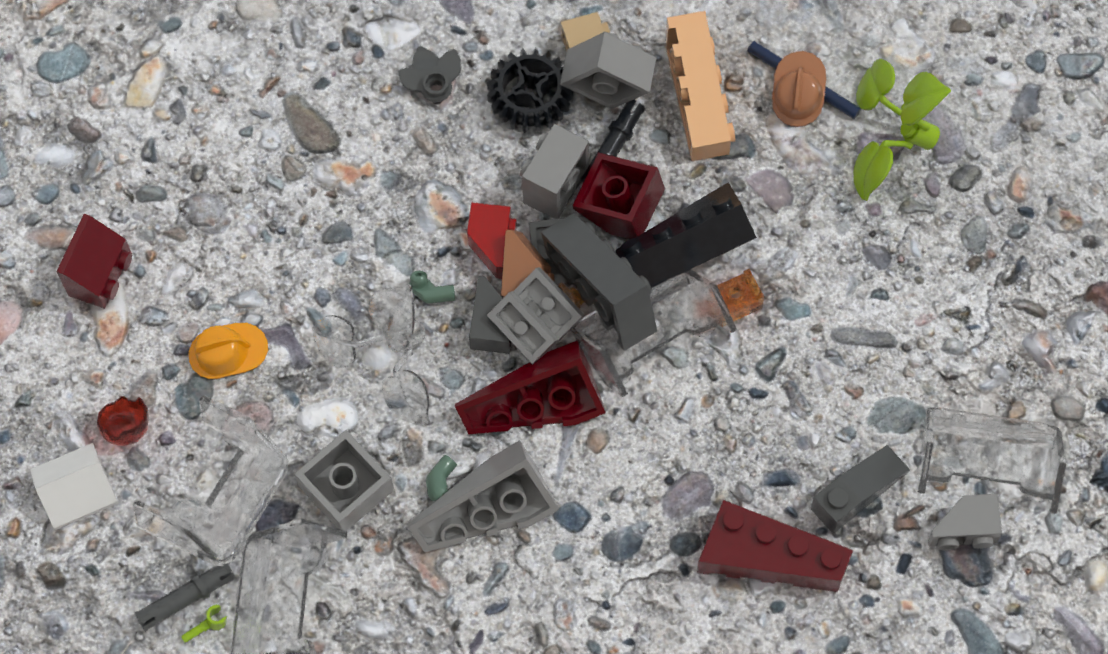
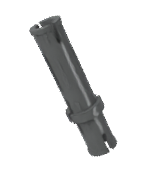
(183, 596)

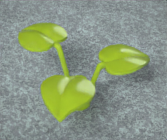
(919, 99)

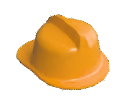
(228, 350)

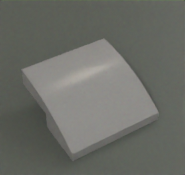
(536, 315)

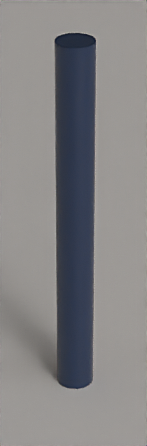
(830, 96)

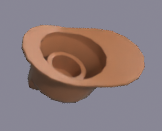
(799, 88)

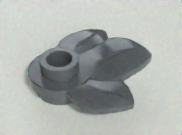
(431, 71)

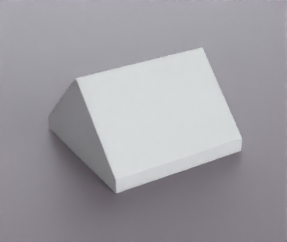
(73, 486)

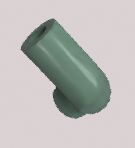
(428, 291)
(436, 478)

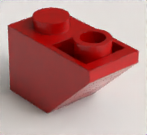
(487, 234)

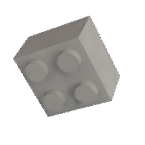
(608, 70)
(554, 171)
(344, 481)

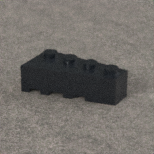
(689, 237)

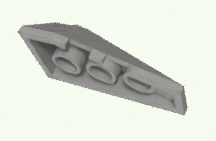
(493, 497)

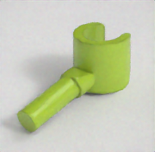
(206, 624)

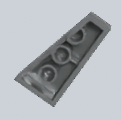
(602, 279)

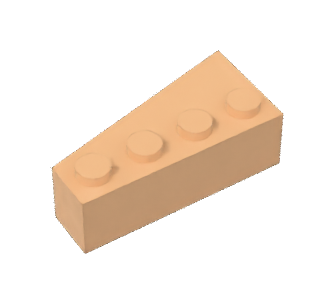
(698, 86)

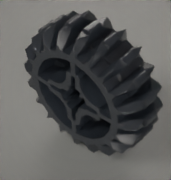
(510, 104)

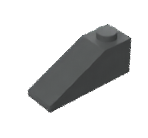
(858, 488)

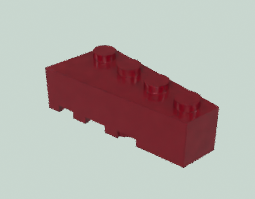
(771, 551)

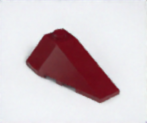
(536, 394)

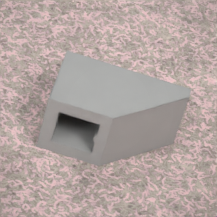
(970, 521)

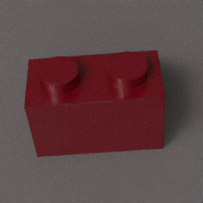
(620, 195)
(94, 262)

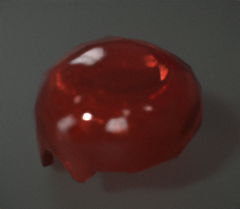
(123, 421)

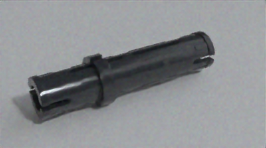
(619, 132)

